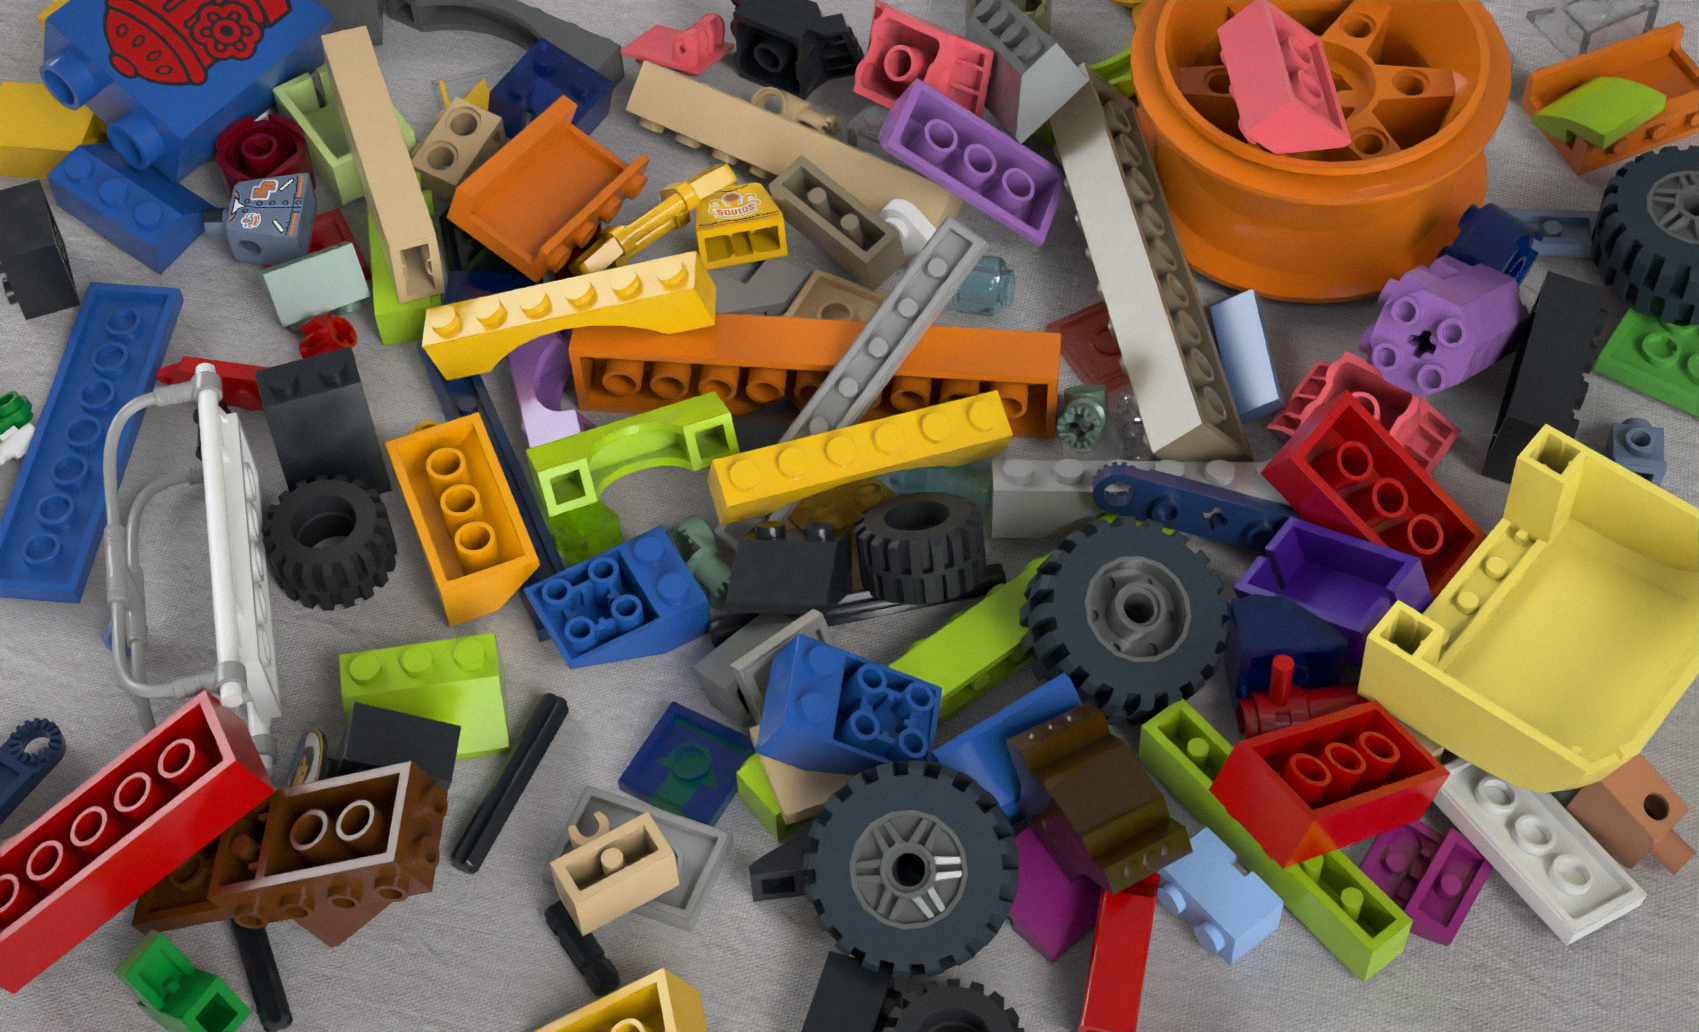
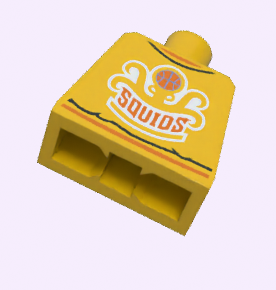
(739, 226)

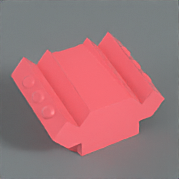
(913, 48)
(1405, 416)

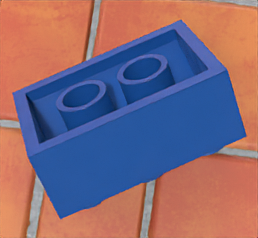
(128, 205)
(984, 750)

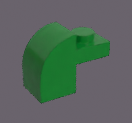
(176, 991)

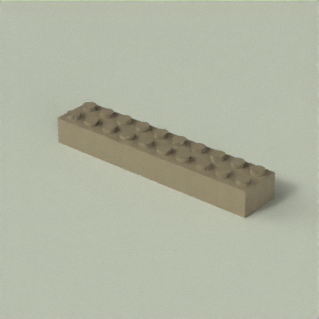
(1145, 279)

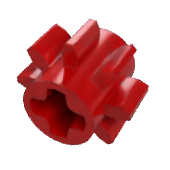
(326, 335)

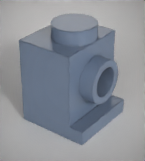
(1638, 448)

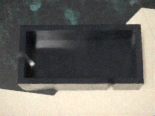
(1547, 370)

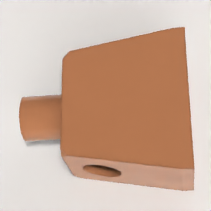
(1634, 816)

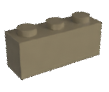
(838, 223)

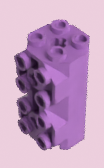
(1444, 325)

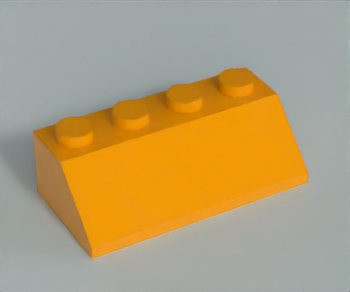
(463, 516)

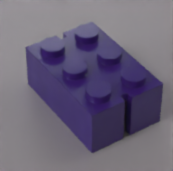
(1337, 579)

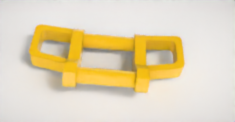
(621, 243)

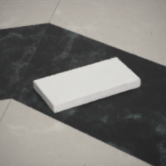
(1539, 851)

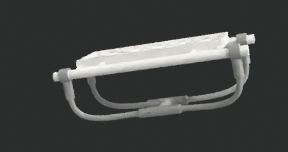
(236, 564)

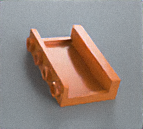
(1647, 59)
(545, 193)

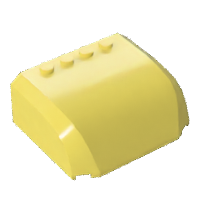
(1557, 631)

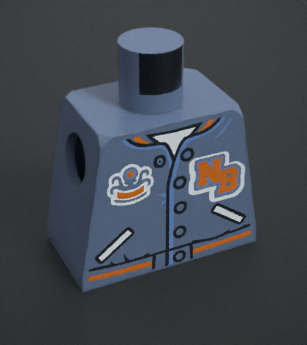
(267, 219)

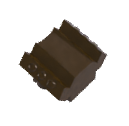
(1094, 801)

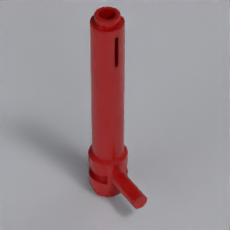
(1289, 705)

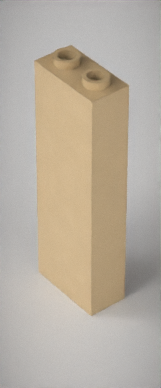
(383, 165)

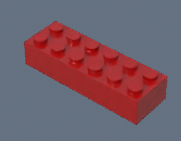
(124, 833)

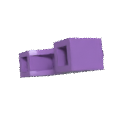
(539, 378)

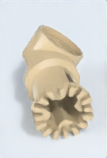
(799, 109)

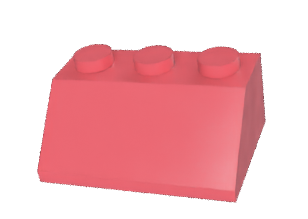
(1281, 82)

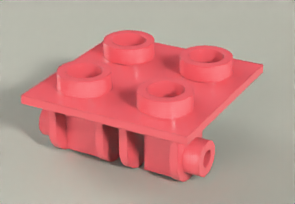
(687, 50)

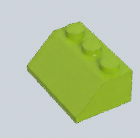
(436, 680)

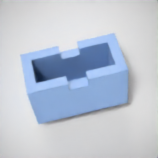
(1217, 900)

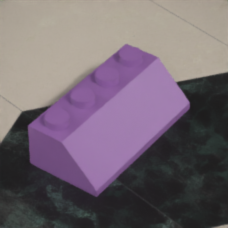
(973, 160)

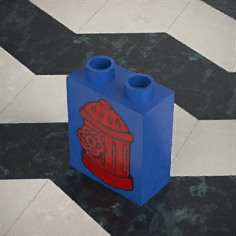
(178, 69)

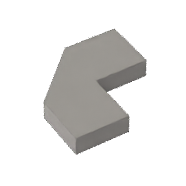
(768, 290)

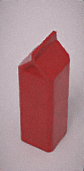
(1119, 958)

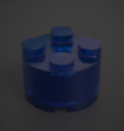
(1496, 240)

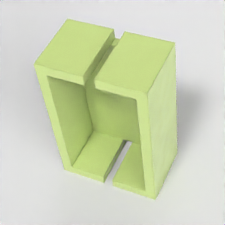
(324, 132)

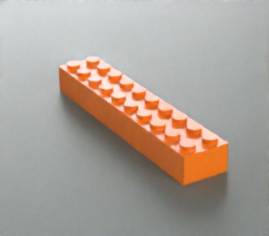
(767, 357)

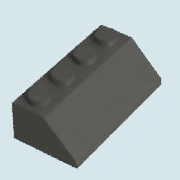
(1028, 68)

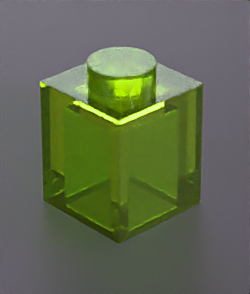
(585, 532)

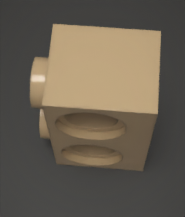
(461, 153)

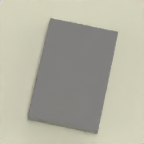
(696, 846)

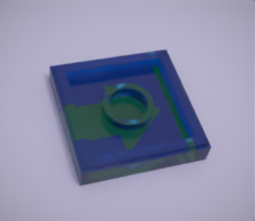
(688, 765)

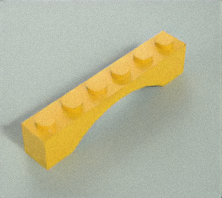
(654, 295)
(786, 472)

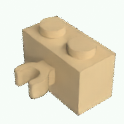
(613, 871)

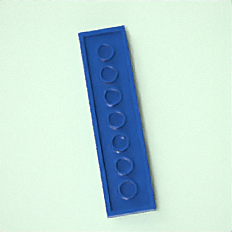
(59, 495)

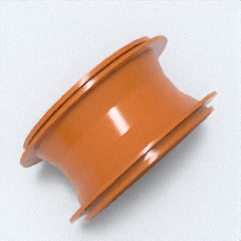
(1334, 224)

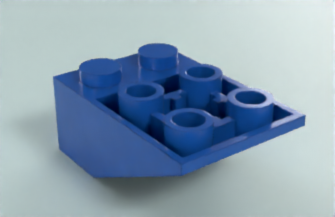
(622, 603)
(844, 711)

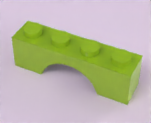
(582, 465)

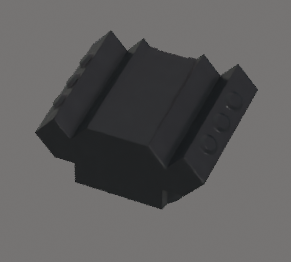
(792, 45)

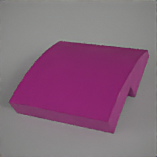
(1428, 876)
(1048, 907)

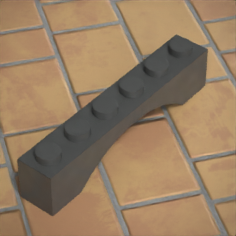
(514, 23)

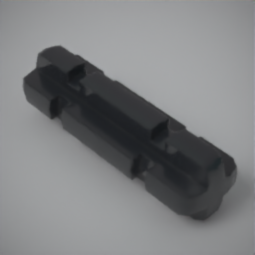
(583, 951)

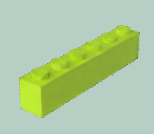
(1323, 892)

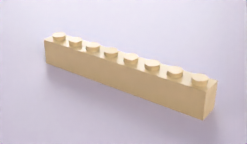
(774, 142)

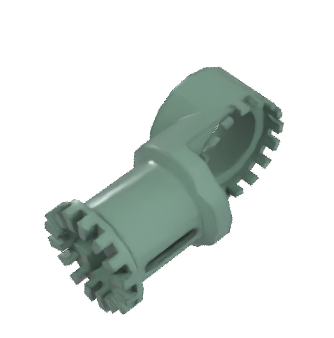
(1087, 403)
(699, 552)

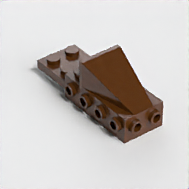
(311, 855)

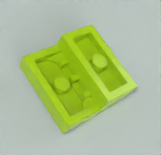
(1600, 111)

